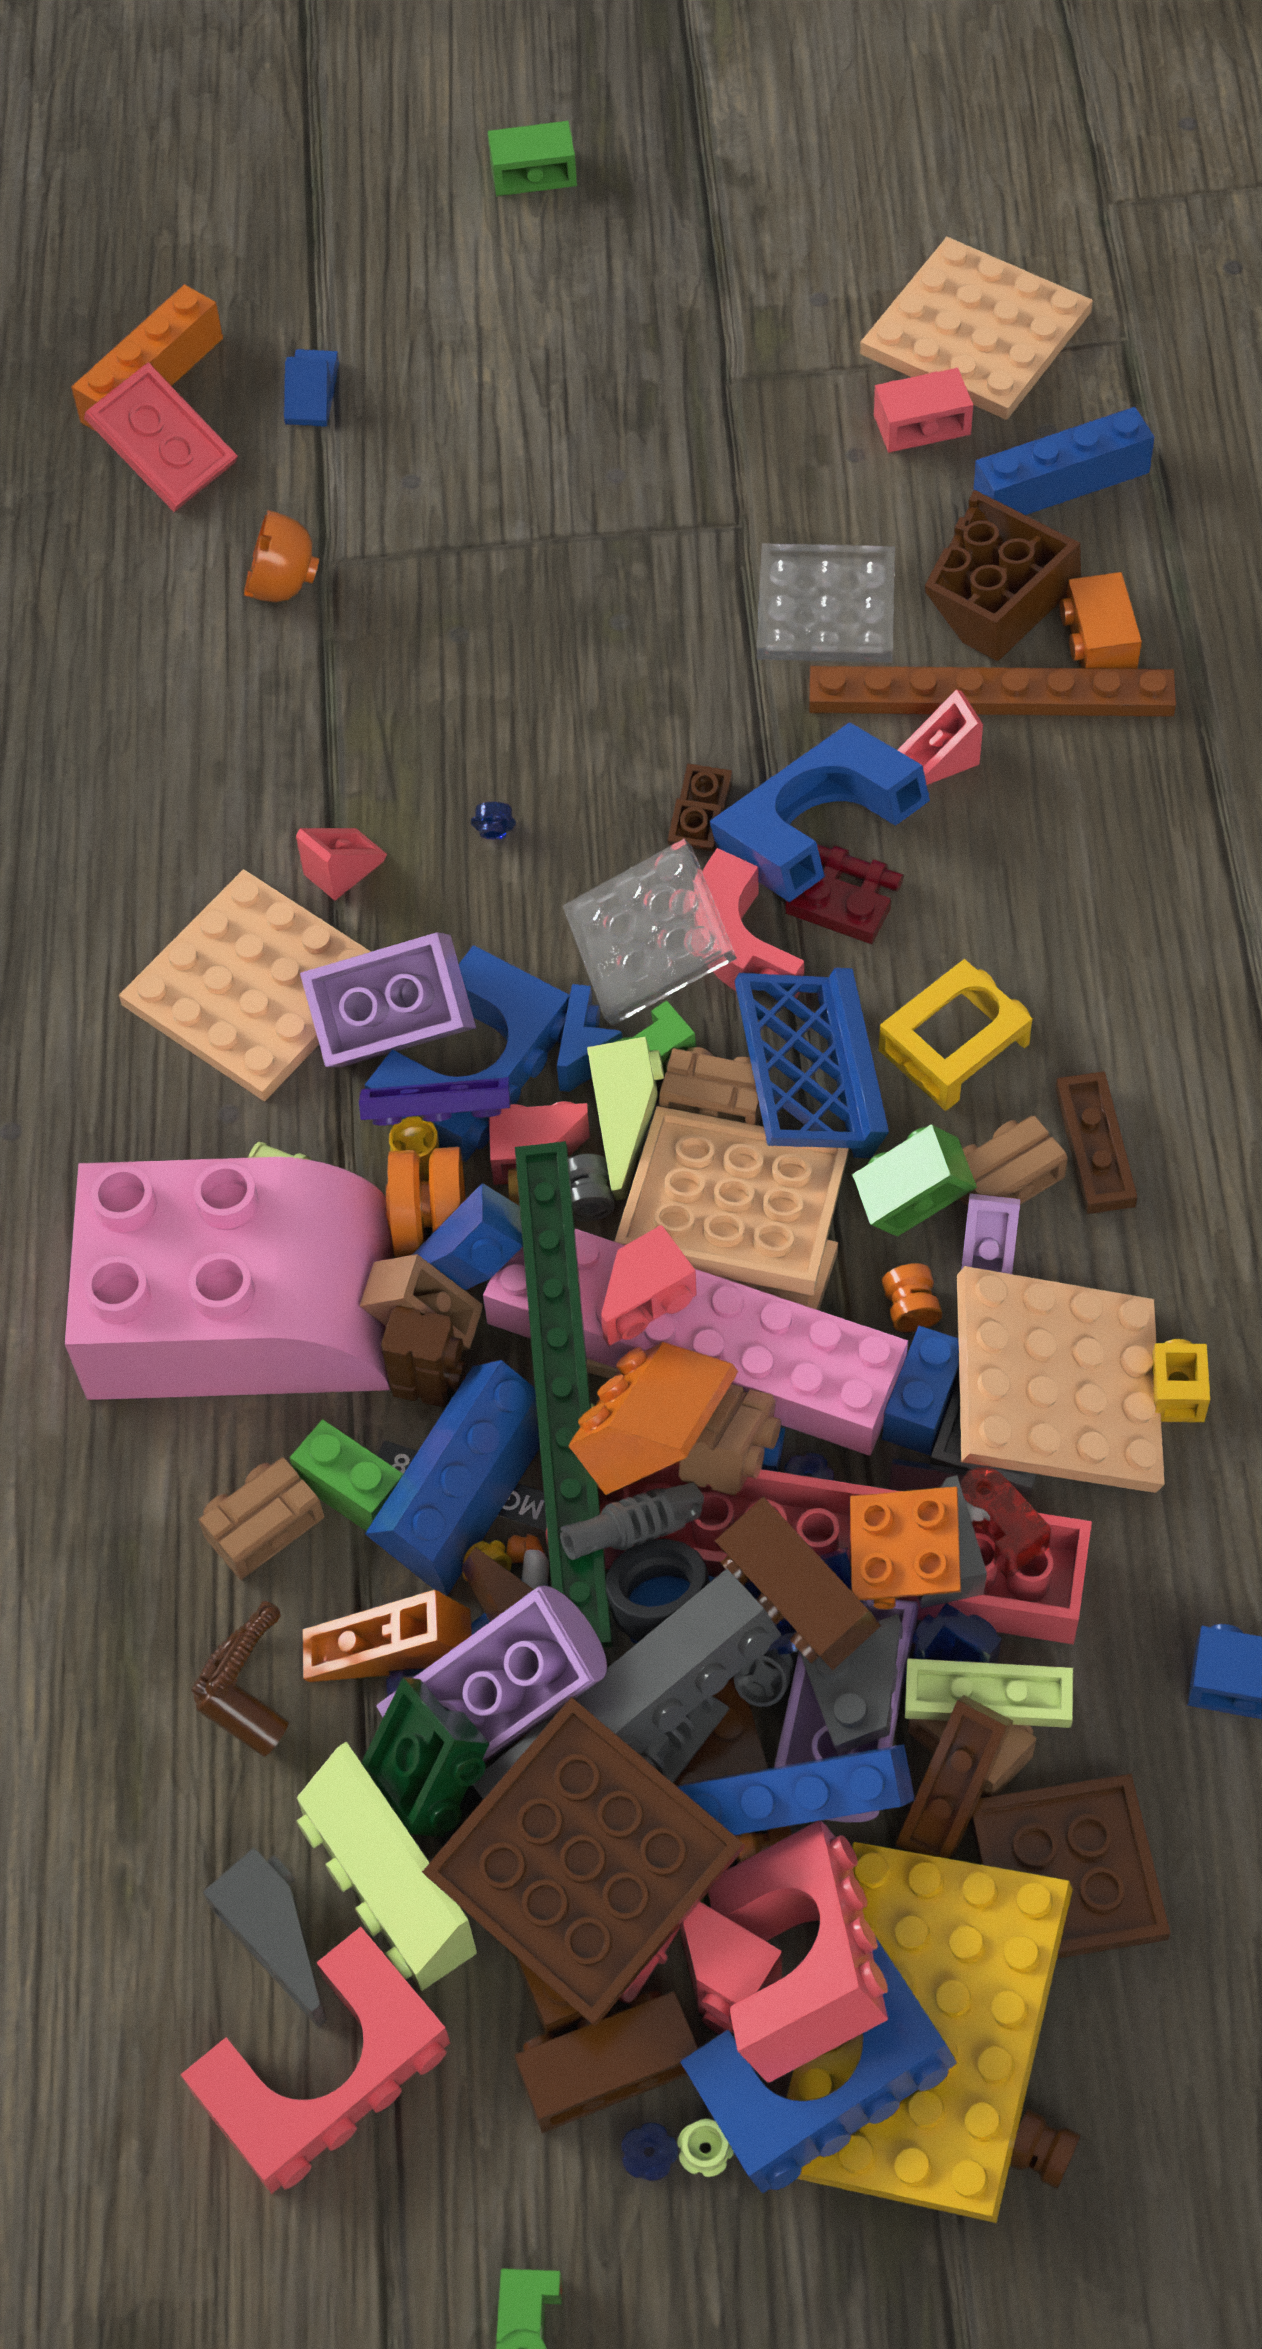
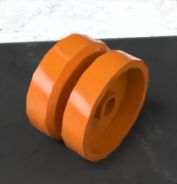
(421, 1203)

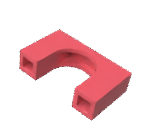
(838, 1983)
(285, 2134)

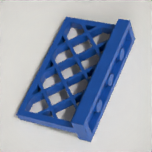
(849, 1064)

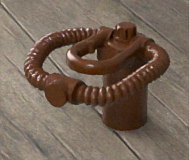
(230, 1705)

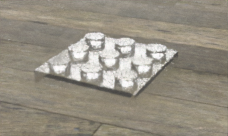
(826, 603)
(649, 932)

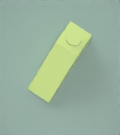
(625, 1098)

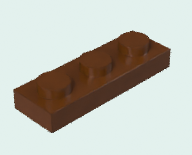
(1096, 1142)
(954, 1780)

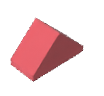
(947, 740)
(337, 857)

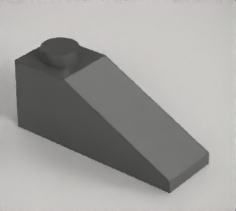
(264, 1916)

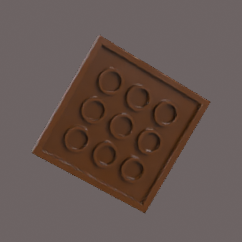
(583, 1860)

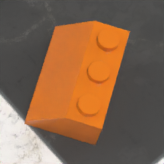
(649, 1413)

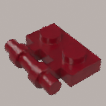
(843, 906)

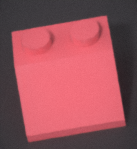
(725, 1964)

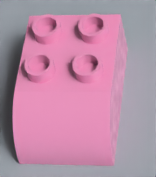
(224, 1278)

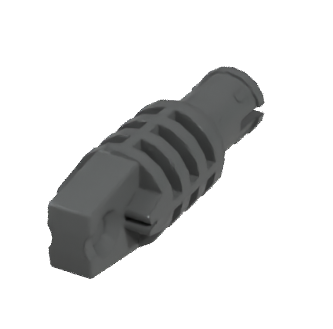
(634, 1520)

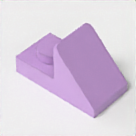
(991, 1233)

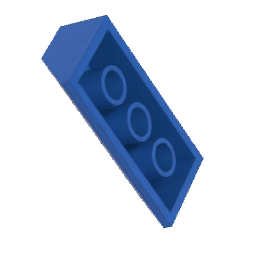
(461, 1475)

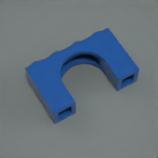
(840, 768)
(517, 1006)
(782, 2135)

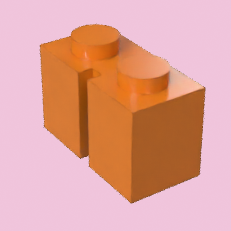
(1101, 622)

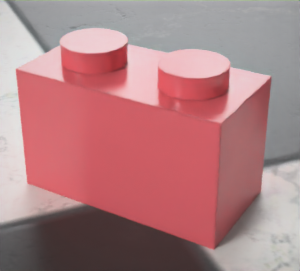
(923, 409)

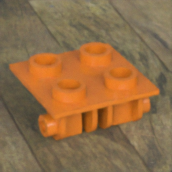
(905, 1545)

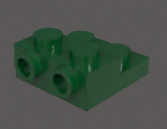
(425, 1759)

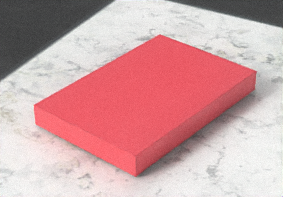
(160, 437)

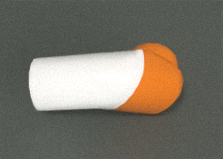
(532, 1555)

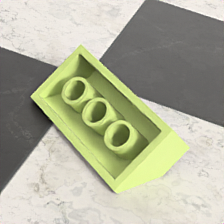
(384, 1869)

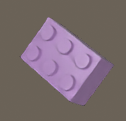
(387, 1000)

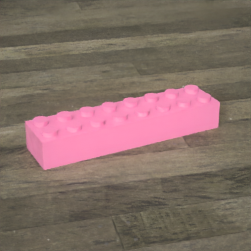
(820, 1368)

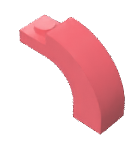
(733, 889)

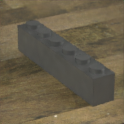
(669, 1670)

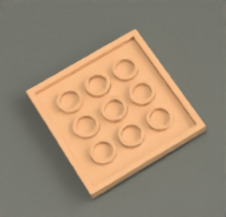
(978, 317)
(235, 984)
(734, 1200)
(1058, 1380)

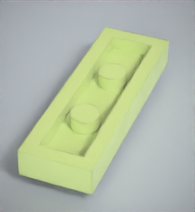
(1018, 1692)

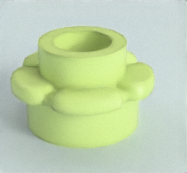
(693, 2159)

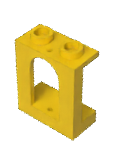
(922, 1064)

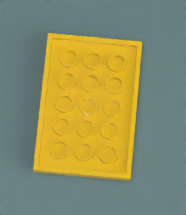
(981, 1964)

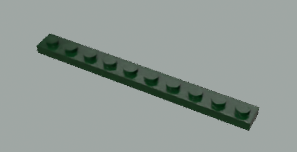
(560, 1370)

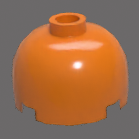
(280, 560)

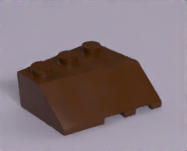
(1000, 575)

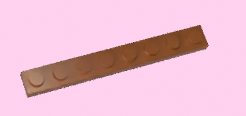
(993, 690)

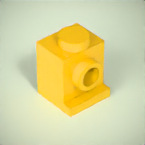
(1189, 1395)

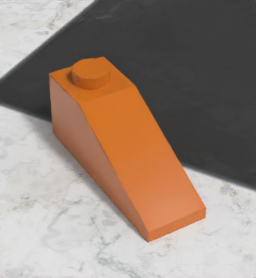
(385, 1638)

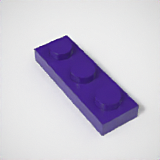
(434, 1100)

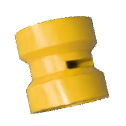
(415, 1135)

